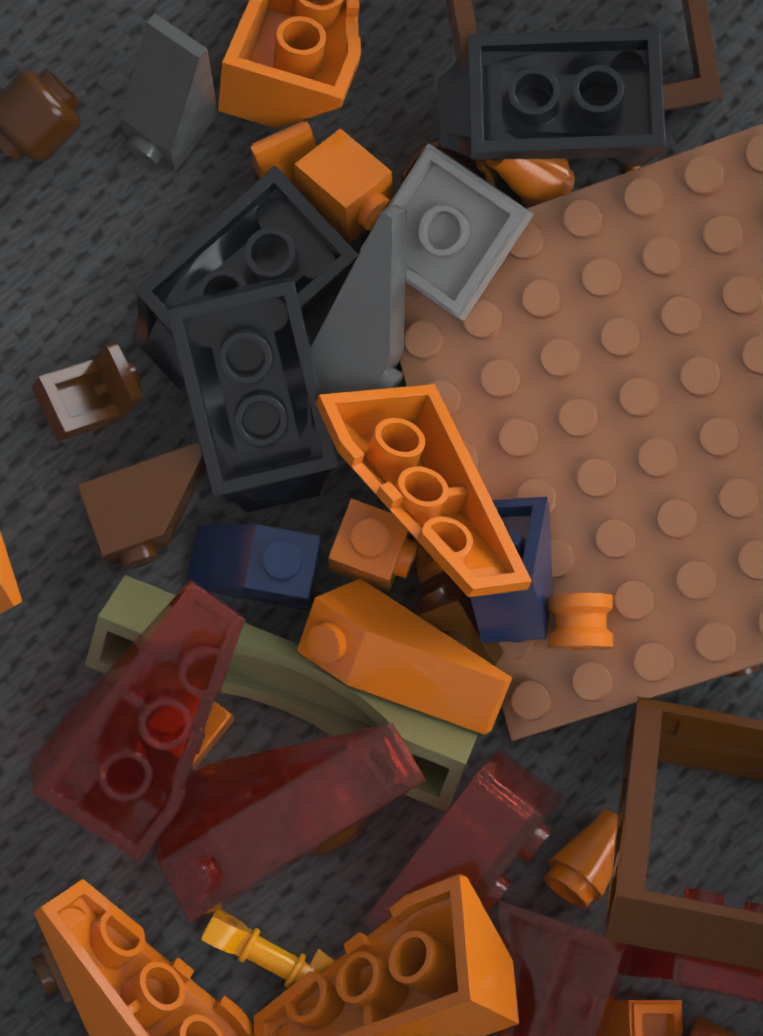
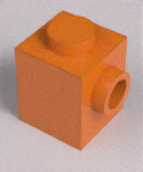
(345, 184)
(372, 546)

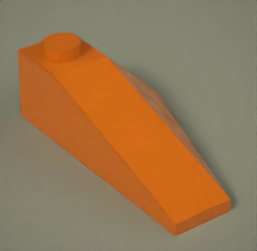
(290, 60)
(425, 476)
(418, 974)
(122, 980)

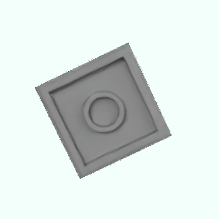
(455, 230)

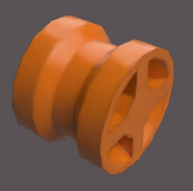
(580, 621)

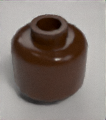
(37, 115)

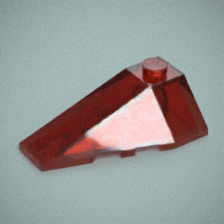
(134, 736)
(275, 807)

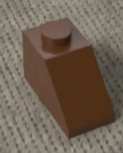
(142, 505)

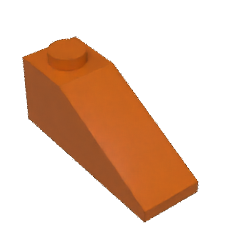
(401, 657)

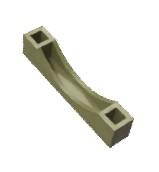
(279, 676)

